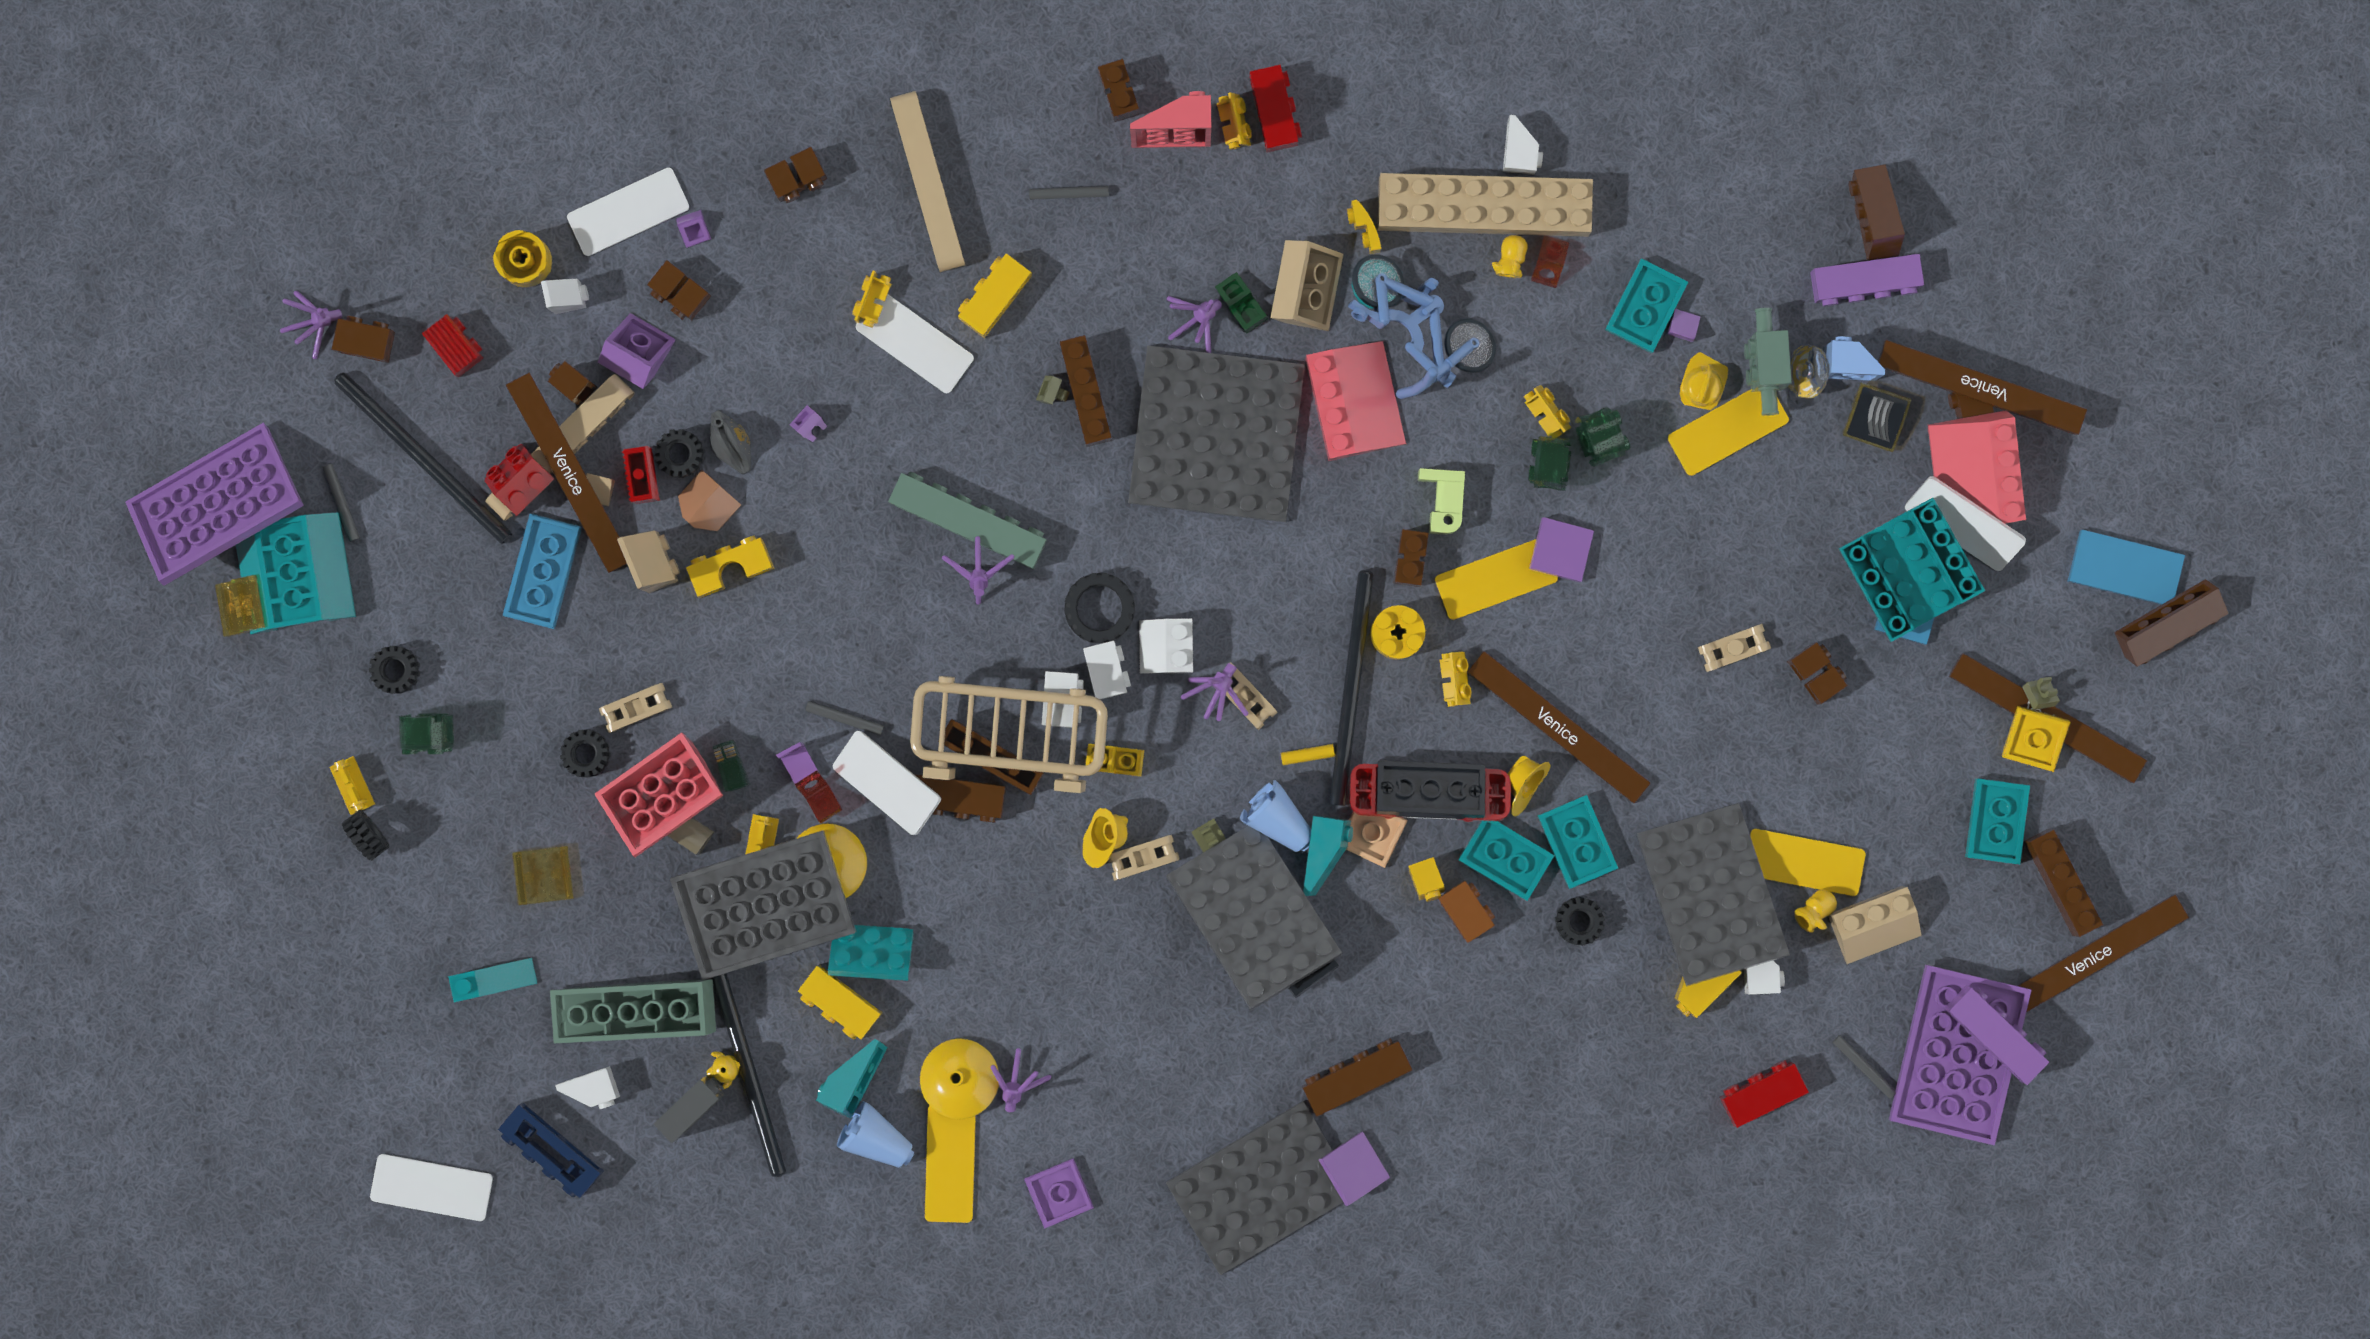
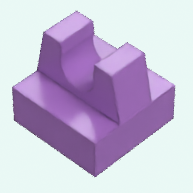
(806, 421)

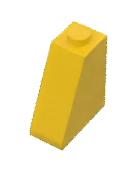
(1699, 996)

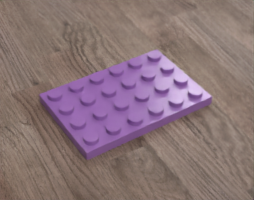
(213, 504)
(1946, 1074)

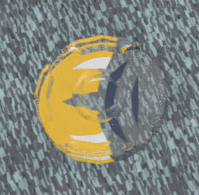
(1808, 371)

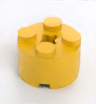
(508, 253)
(1410, 641)

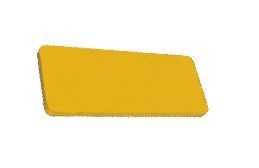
(1724, 431)
(1490, 581)
(1809, 862)
(949, 1168)

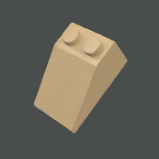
(649, 560)

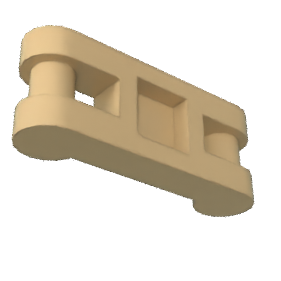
(1734, 647)
(1249, 697)
(635, 707)
(1143, 857)

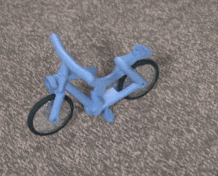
(1466, 342)

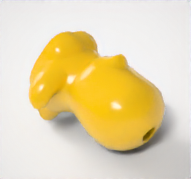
(1512, 255)
(1817, 907)
(729, 1063)

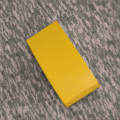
(1360, 218)
(1119, 760)

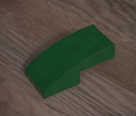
(1241, 302)

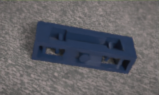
(551, 1167)

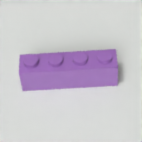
(1866, 279)
(1997, 1035)

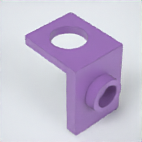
(797, 762)

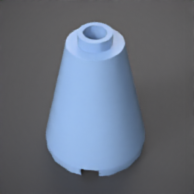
(1277, 818)
(874, 1138)

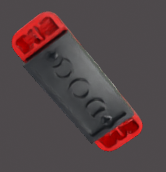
(1430, 791)

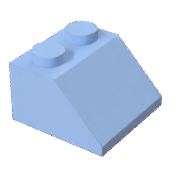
(1851, 361)

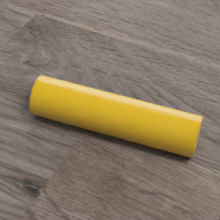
(1307, 754)

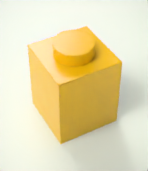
(1427, 879)

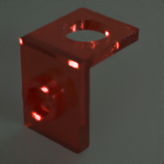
(1551, 257)
(819, 797)

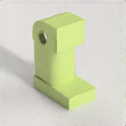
(1448, 498)

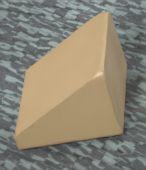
(603, 487)

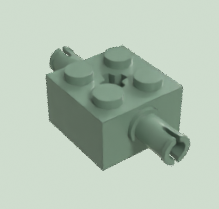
(1768, 361)

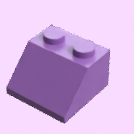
(635, 350)

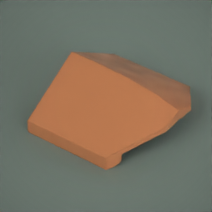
(706, 503)

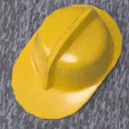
(1703, 382)
(1525, 779)
(1103, 836)

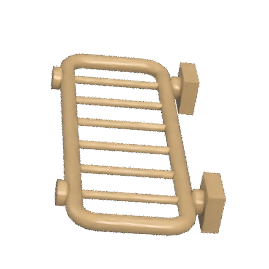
(940, 759)

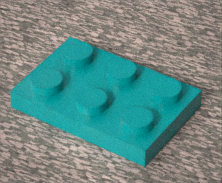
(1646, 306)
(1997, 821)
(1577, 841)
(1506, 858)
(872, 953)

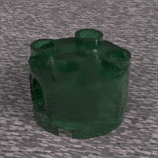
(1602, 436)
(1551, 463)
(426, 733)

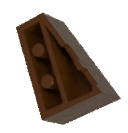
(1877, 212)

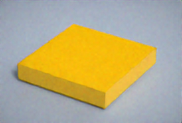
(2035, 738)

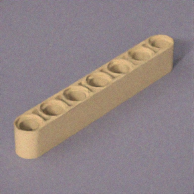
(927, 181)
(580, 425)

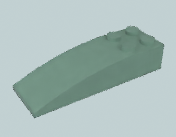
(633, 1011)

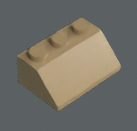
(1306, 285)
(1876, 924)

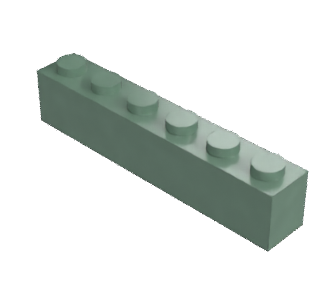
(967, 520)

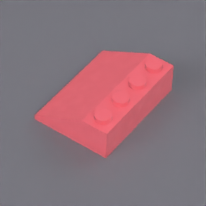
(1177, 124)
(1355, 400)
(1981, 462)
(659, 794)

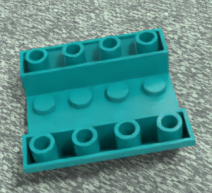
(1911, 569)
(299, 571)

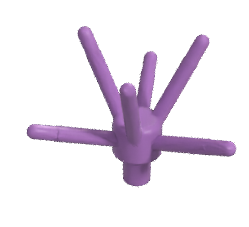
(1202, 313)
(319, 318)
(978, 577)
(1222, 684)
(1012, 1090)

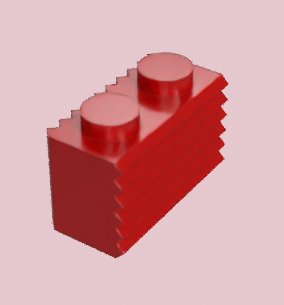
(453, 345)
(641, 475)

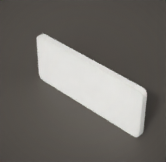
(628, 211)
(918, 345)
(1972, 526)
(886, 783)
(431, 1187)

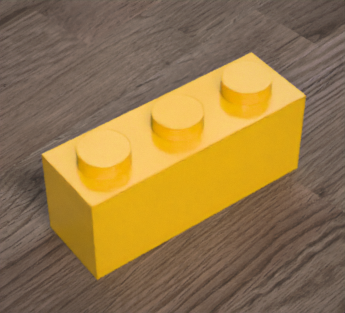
(994, 295)
(839, 1003)

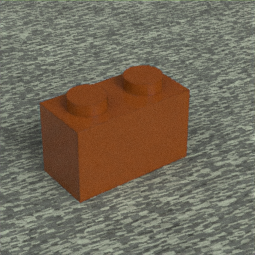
(1466, 911)

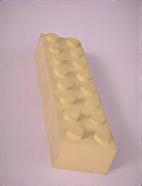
(1485, 204)

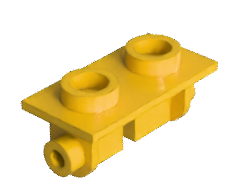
(1233, 109)
(874, 289)
(1543, 402)
(1456, 667)
(352, 785)
(761, 833)

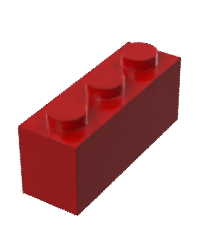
(1275, 108)
(1763, 1093)

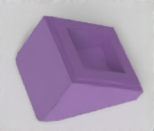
(693, 228)
(1684, 325)

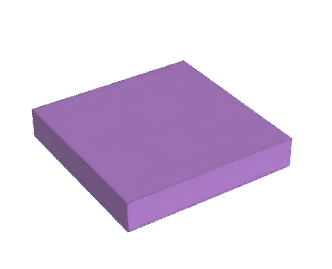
(1561, 549)
(1354, 1168)
(1059, 1193)

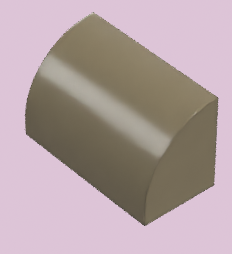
(692, 835)

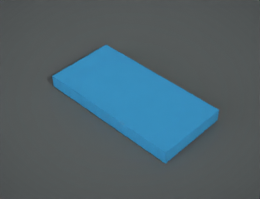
(2125, 567)
(542, 571)

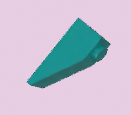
(1327, 845)
(492, 980)
(849, 1082)

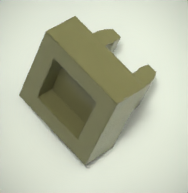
(1050, 391)
(2041, 693)
(1208, 835)

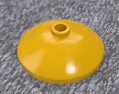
(847, 854)
(977, 1082)

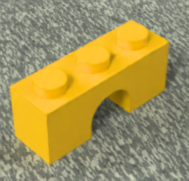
(707, 573)

